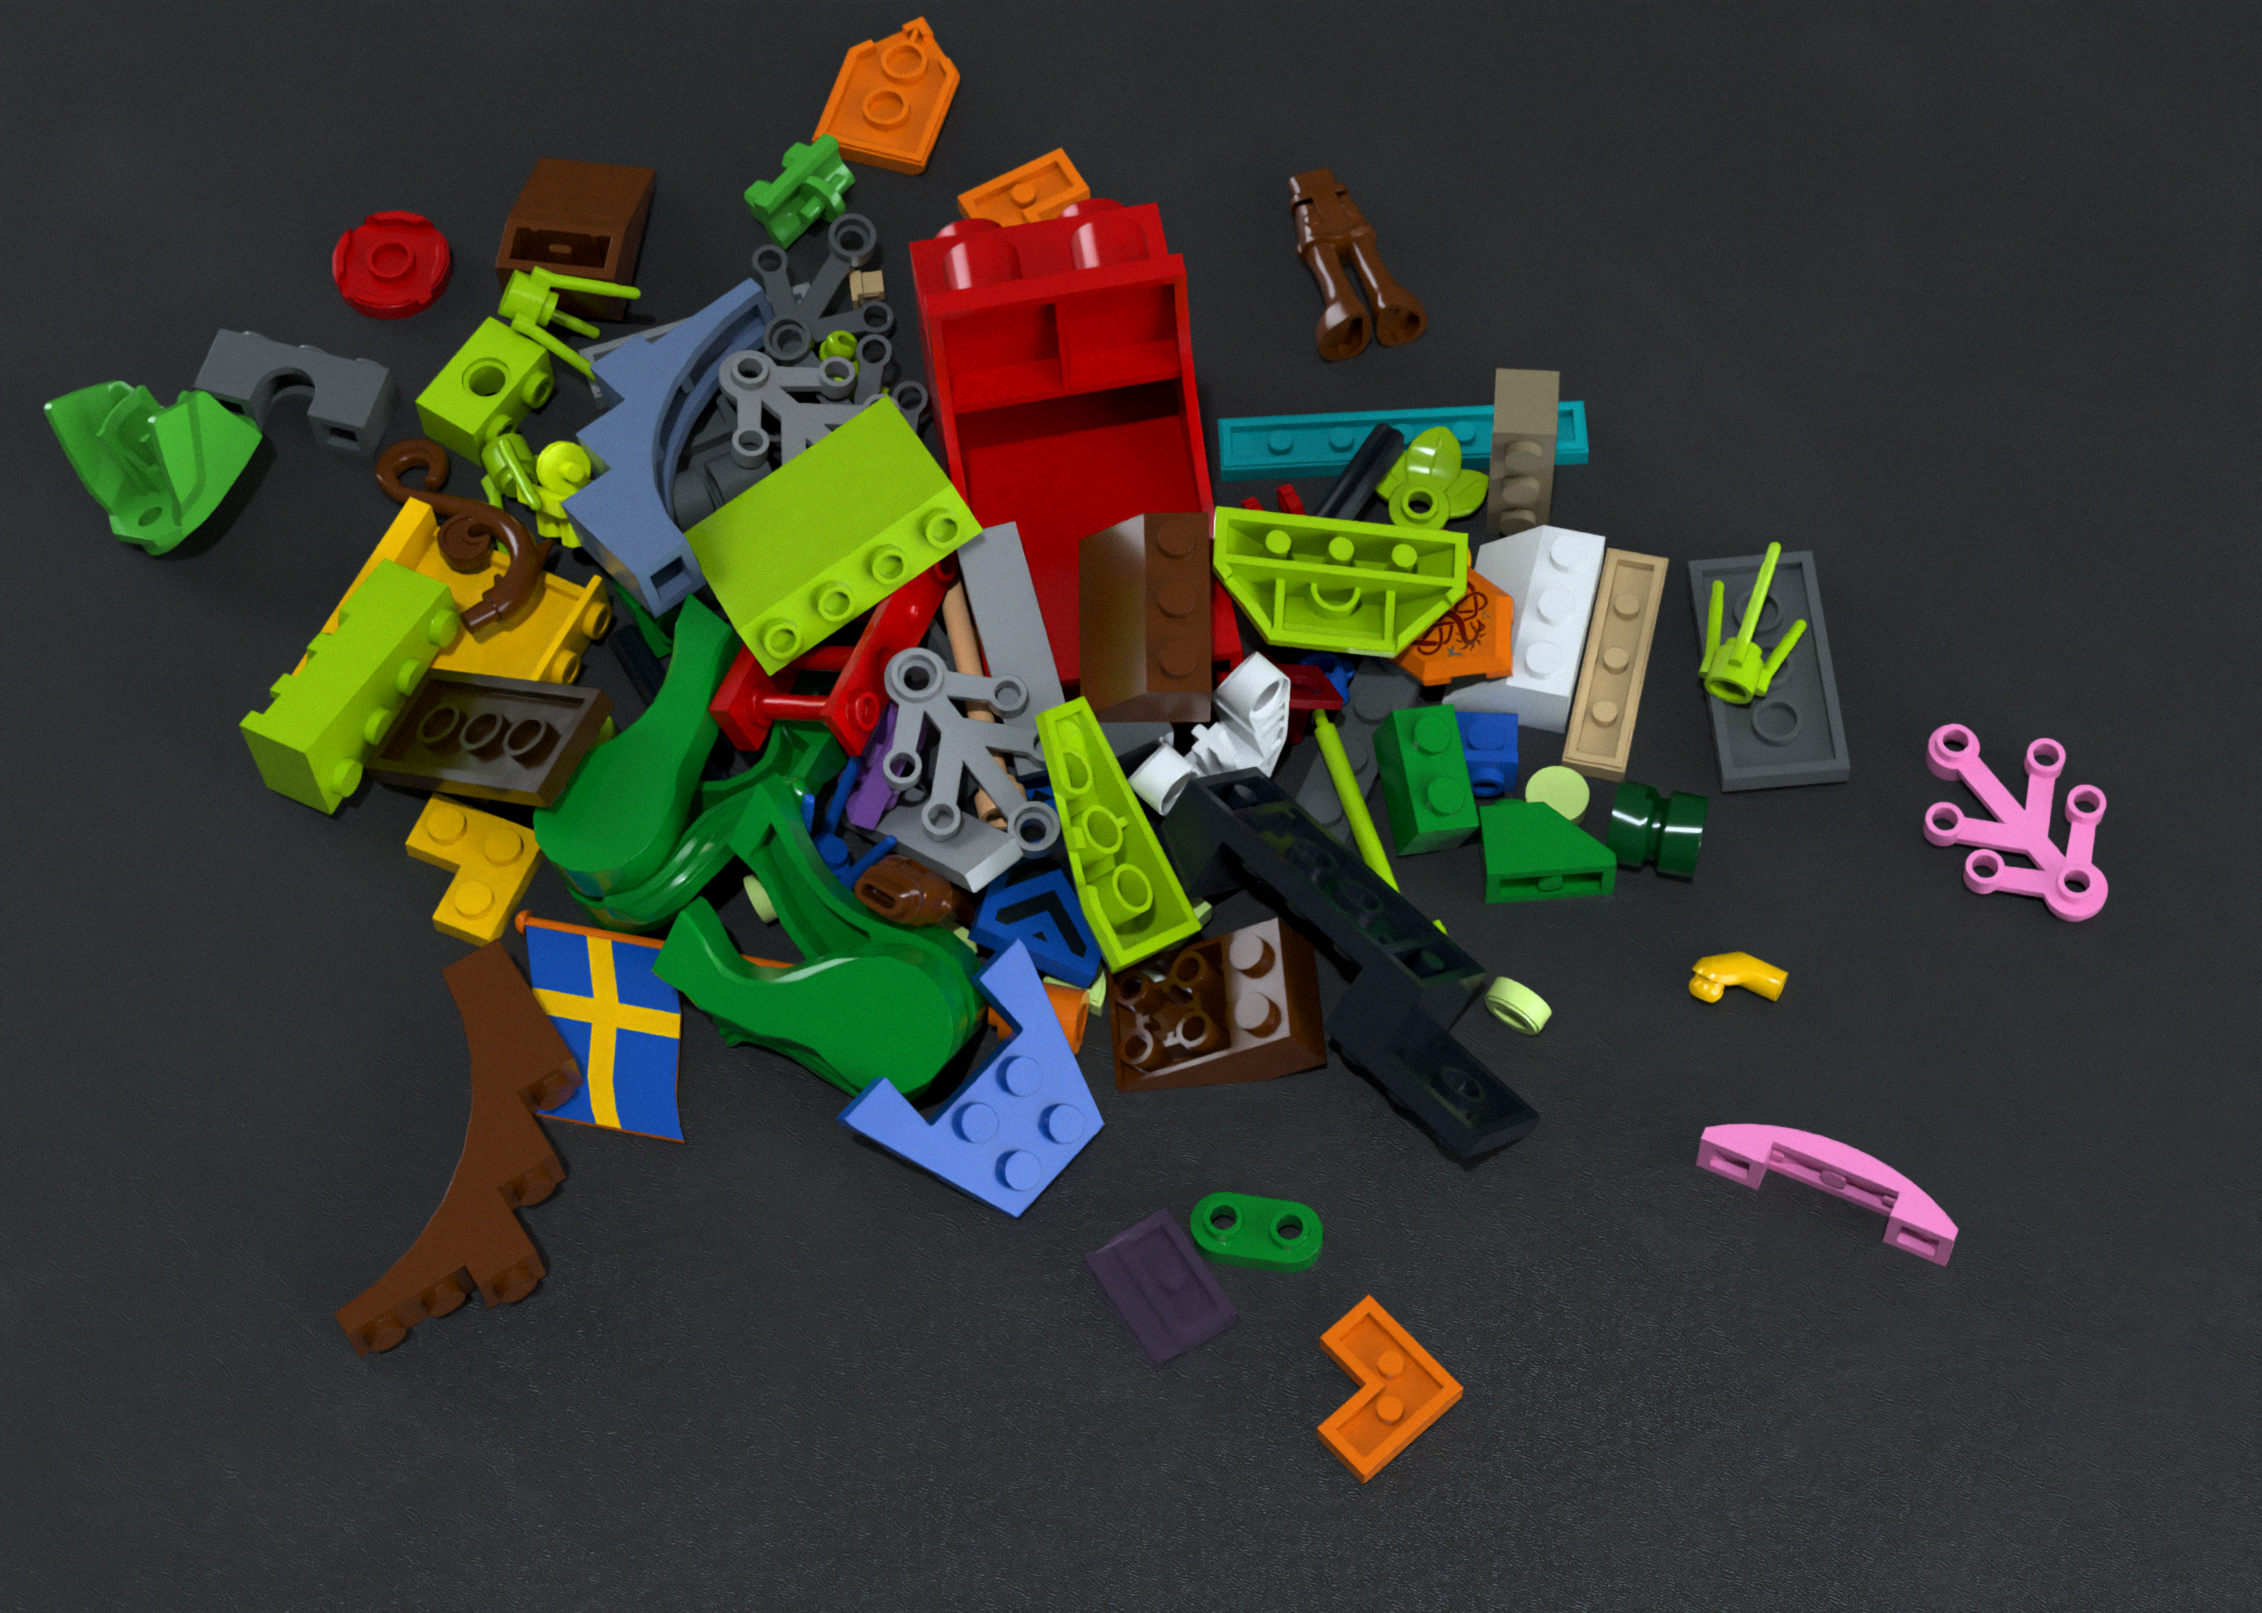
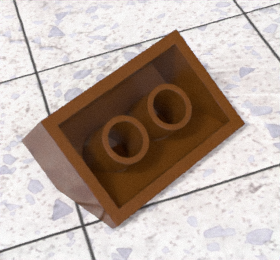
(1147, 619)

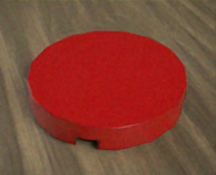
(392, 265)

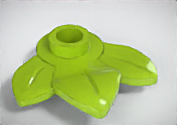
(1434, 476)

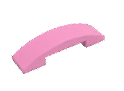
(1747, 1151)

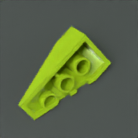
(1114, 857)

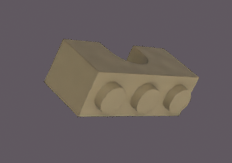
(1522, 450)

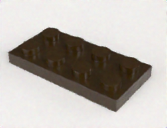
(490, 737)

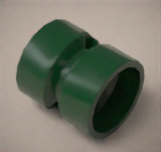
(1657, 828)

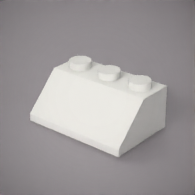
(1554, 591)

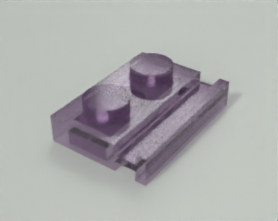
(1160, 1288)

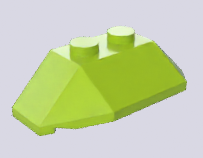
(1337, 579)

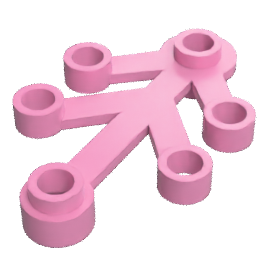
(2018, 828)

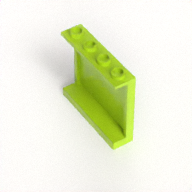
(830, 534)

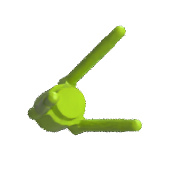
(531, 302)
(510, 463)
(1735, 669)

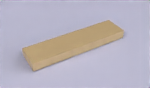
(1615, 664)

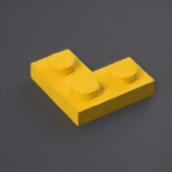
(491, 866)

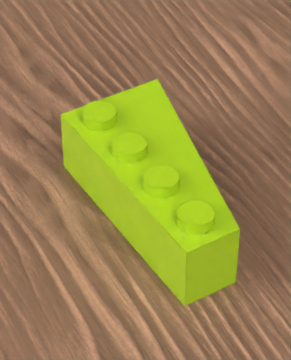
(352, 686)

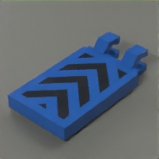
(1039, 906)

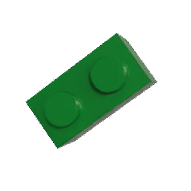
(1425, 779)

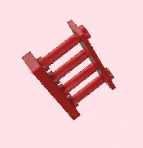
(752, 700)

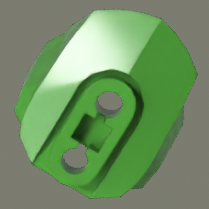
(152, 464)

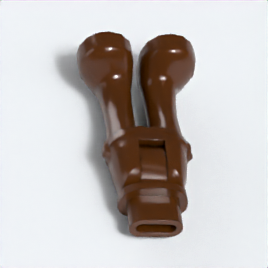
(1336, 234)
(914, 894)

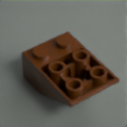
(581, 225)
(1222, 1016)

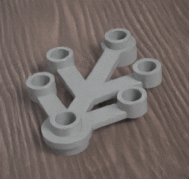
(799, 421)
(964, 743)

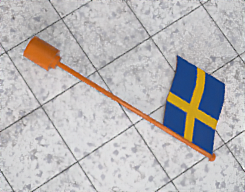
(629, 1023)

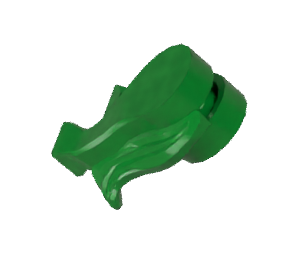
(634, 822)
(871, 991)

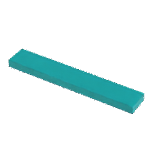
(1328, 441)

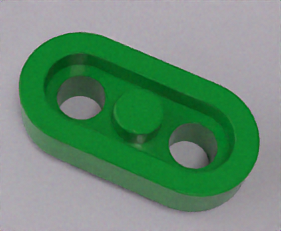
(1255, 1236)

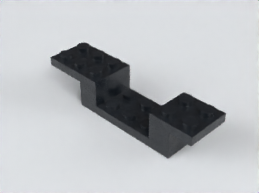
(1412, 973)

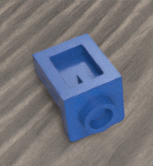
(1490, 751)

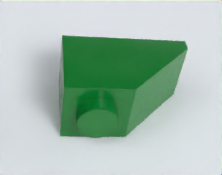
(1539, 855)

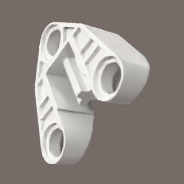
(1249, 734)

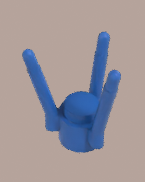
(832, 848)

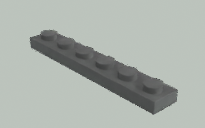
(1374, 694)

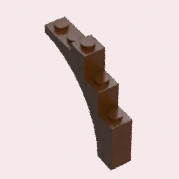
(504, 1163)

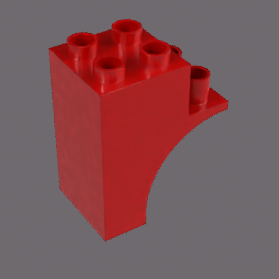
(1066, 394)

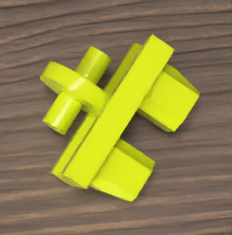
(562, 472)

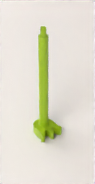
(1353, 801)

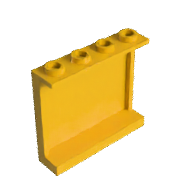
(534, 645)

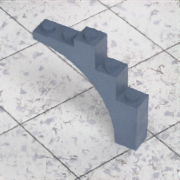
(636, 445)

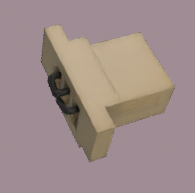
(865, 287)

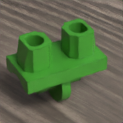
(804, 192)

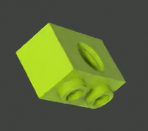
(489, 362)

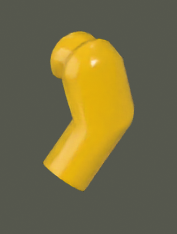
(1735, 969)

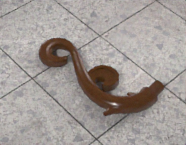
(457, 535)

